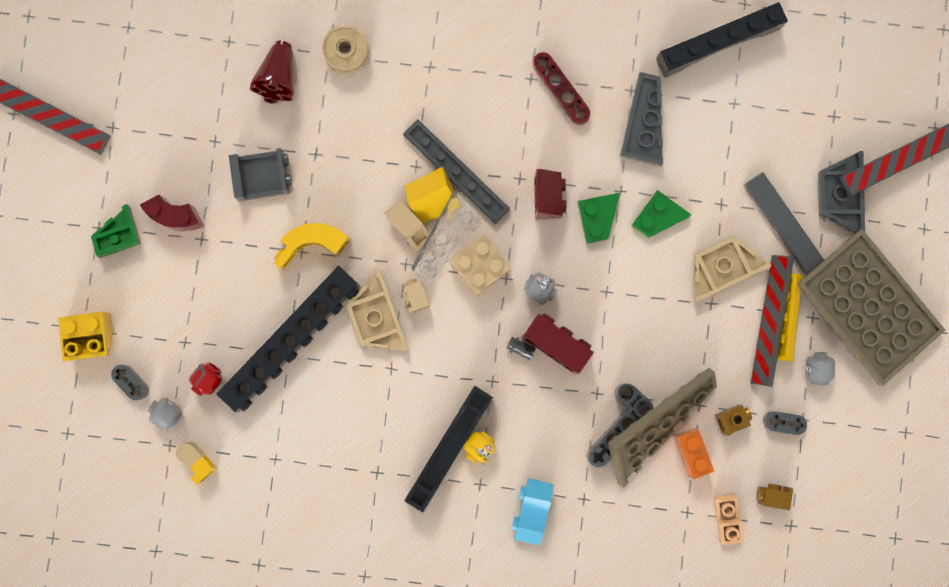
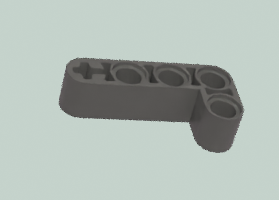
(616, 428)

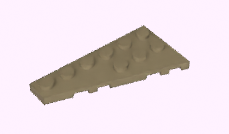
(656, 427)

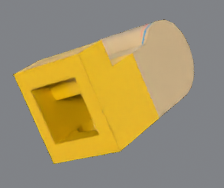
(196, 460)

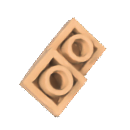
(728, 519)

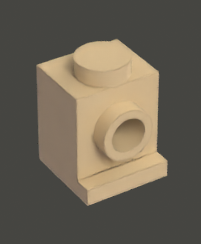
(415, 296)

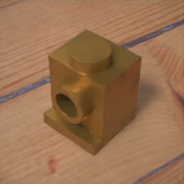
(726, 421)
(775, 497)

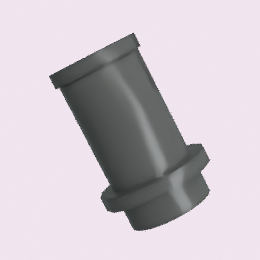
(520, 348)

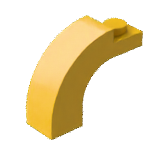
(308, 235)

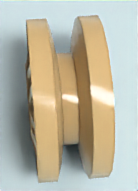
(339, 38)

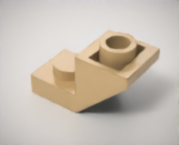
(408, 225)

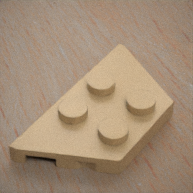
(724, 266)
(376, 317)

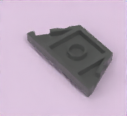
(833, 199)

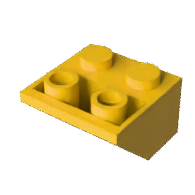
(85, 335)

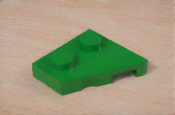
(659, 215)
(598, 216)
(116, 234)

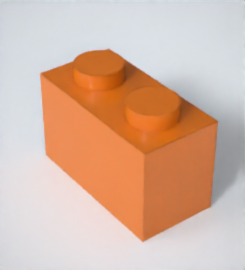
(693, 453)

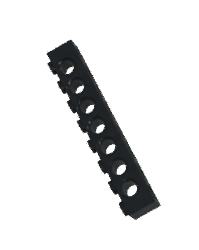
(231, 393)

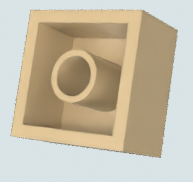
(480, 265)

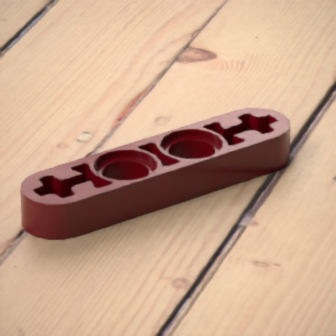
(564, 86)

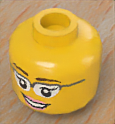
(479, 447)

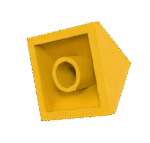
(429, 195)

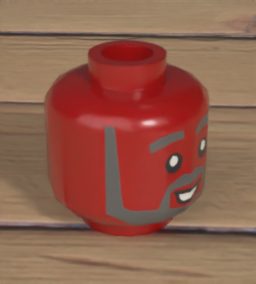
(205, 379)

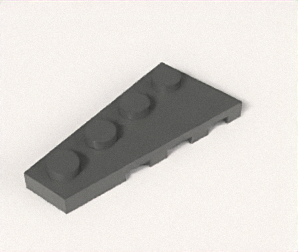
(643, 129)

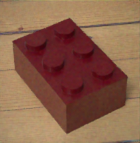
(558, 343)

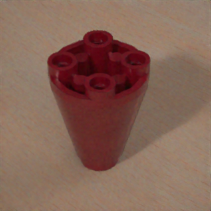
(276, 74)

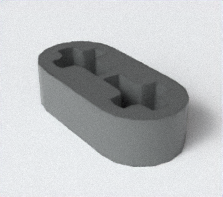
(126, 385)
(785, 417)

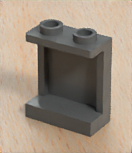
(260, 175)

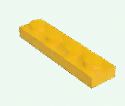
(789, 329)

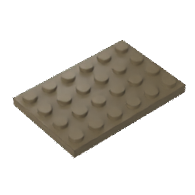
(870, 307)

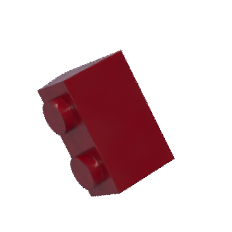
(548, 194)

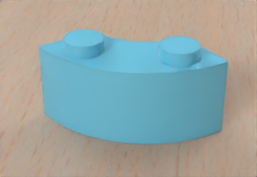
(533, 511)

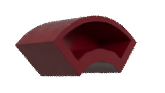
(172, 216)

